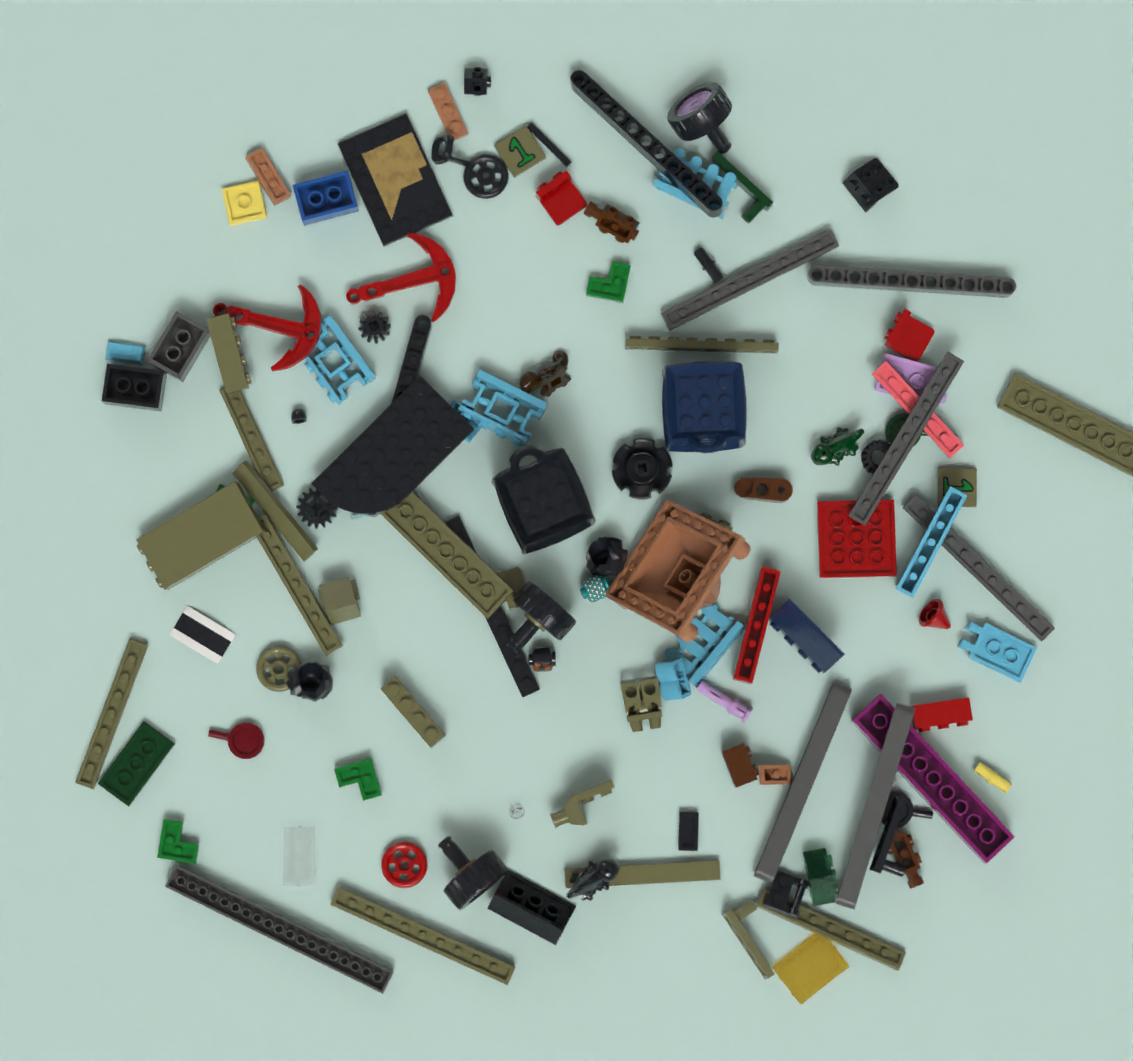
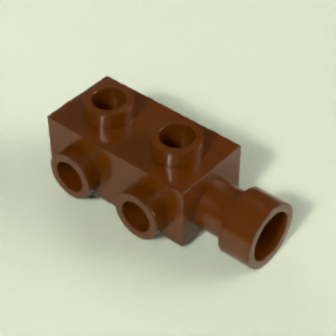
(614, 222)
(907, 852)

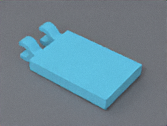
(999, 651)

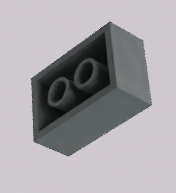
(179, 346)

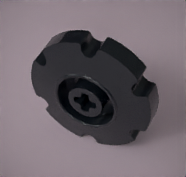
(639, 454)

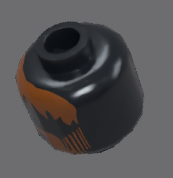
(542, 659)

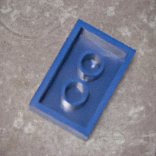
(325, 198)

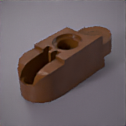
(747, 489)

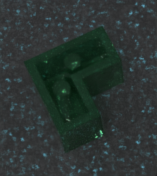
(820, 876)

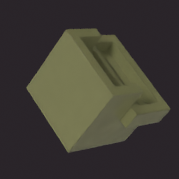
(340, 600)

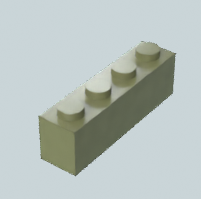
(227, 352)
(413, 712)

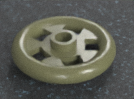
(262, 664)

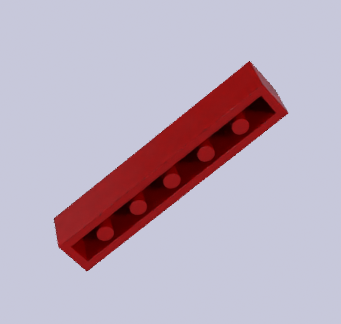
(756, 625)

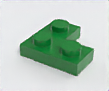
(614, 287)
(364, 774)
(171, 845)

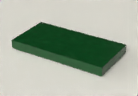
(136, 763)

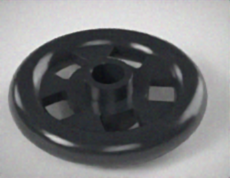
(469, 174)

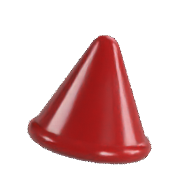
(934, 615)

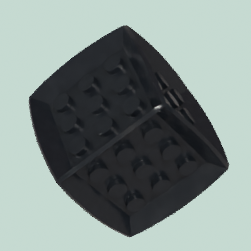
(542, 499)

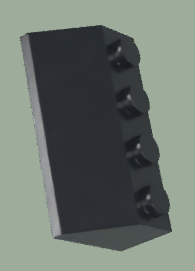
(531, 907)

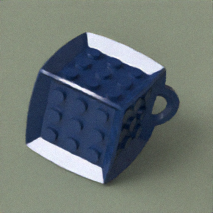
(704, 406)

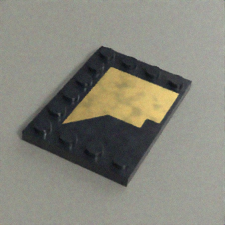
(395, 180)

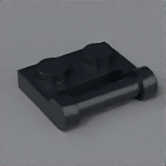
(780, 893)

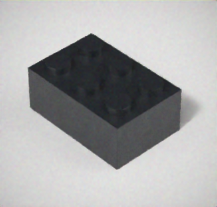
(134, 387)

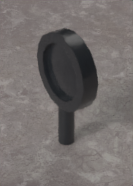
(908, 810)

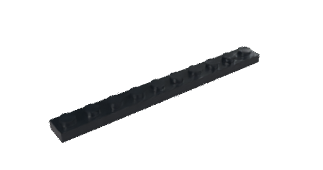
(503, 632)

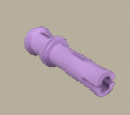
(725, 701)

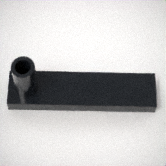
(879, 860)

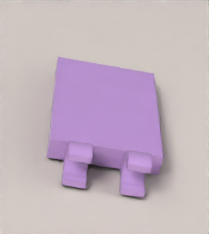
(912, 372)

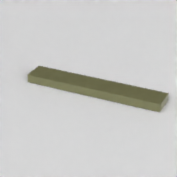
(252, 439)
(275, 510)

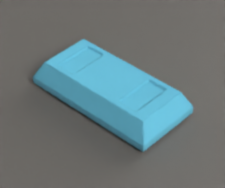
(125, 352)

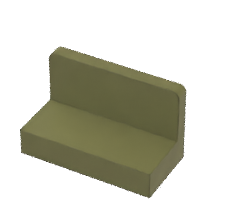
(515, 580)

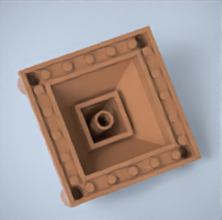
(676, 569)

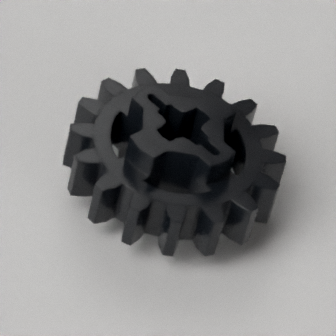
(330, 508)

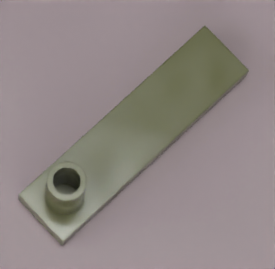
(733, 919)

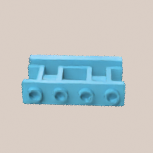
(345, 352)
(509, 395)

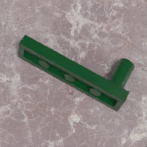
(761, 200)

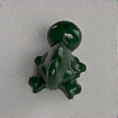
(834, 448)

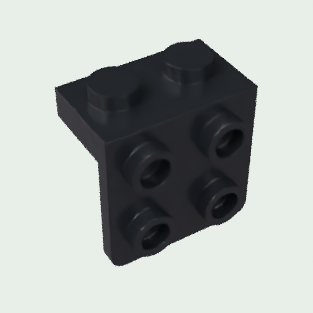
(870, 184)

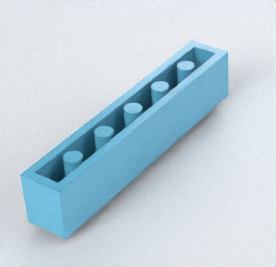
(931, 541)

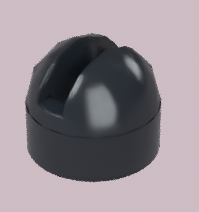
(298, 416)

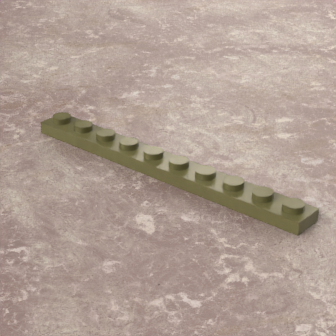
(423, 935)

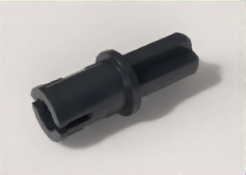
(708, 265)

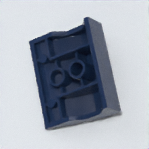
(806, 637)

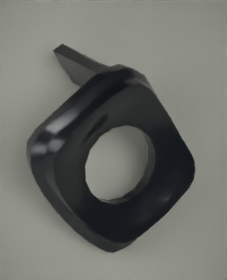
(446, 156)

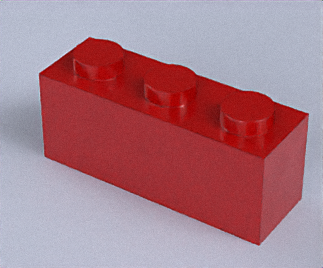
(942, 714)

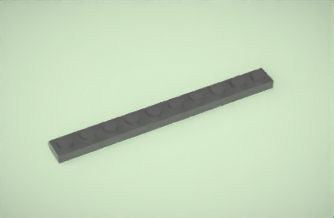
(750, 279)
(906, 438)
(983, 572)

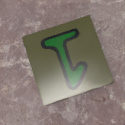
(520, 151)
(961, 479)

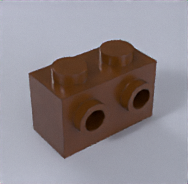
(739, 765)

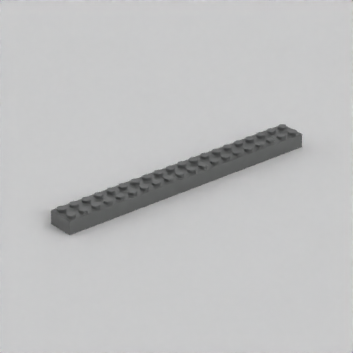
(279, 928)

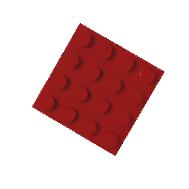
(855, 549)

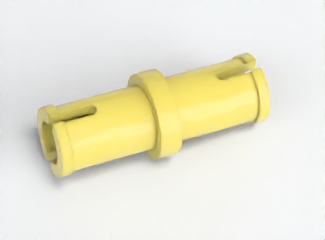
(993, 777)

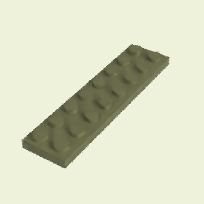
(1069, 423)
(449, 554)

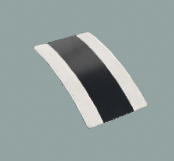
(202, 634)

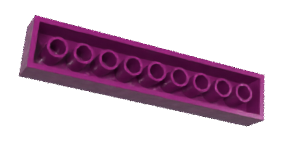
(937, 784)

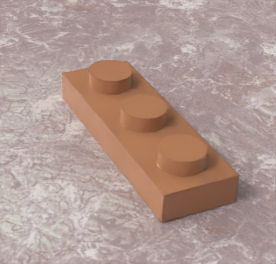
(447, 111)
(268, 176)

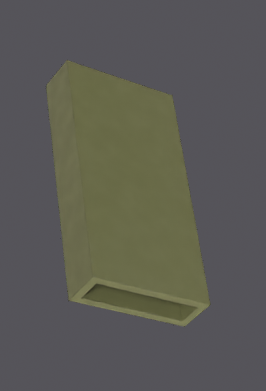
(200, 536)

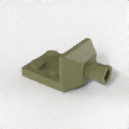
(572, 811)

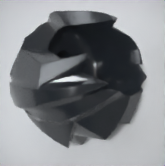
(606, 556)
(311, 681)

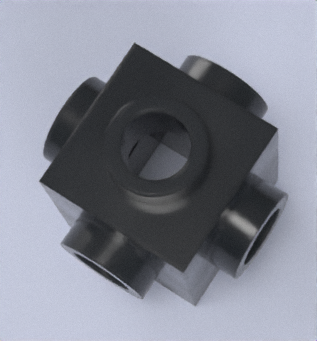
(476, 81)

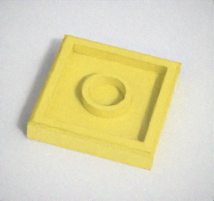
(244, 203)

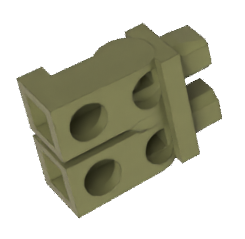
(643, 709)

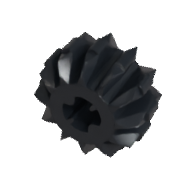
(367, 330)

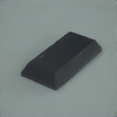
(688, 831)

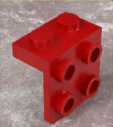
(560, 198)
(908, 336)

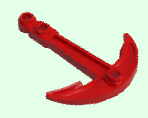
(418, 278)
(285, 327)

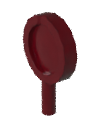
(243, 740)

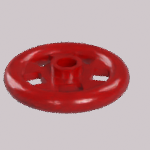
(405, 848)

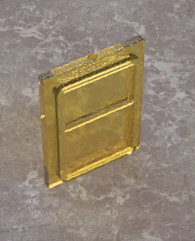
(810, 967)

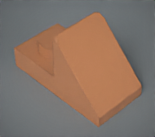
(774, 774)

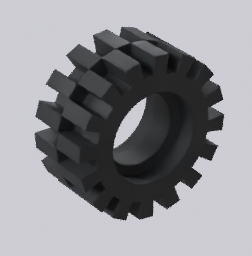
(868, 451)

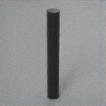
(557, 152)

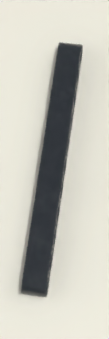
(642, 135)
(412, 351)

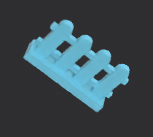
(709, 178)
(714, 639)

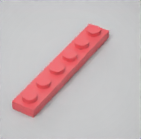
(907, 398)

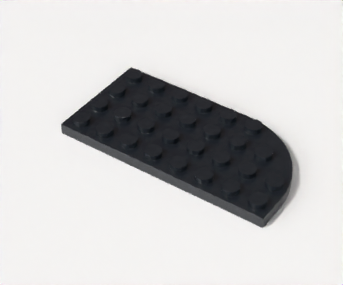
(394, 452)

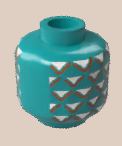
(594, 588)

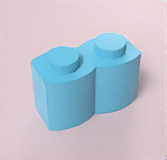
(673, 679)

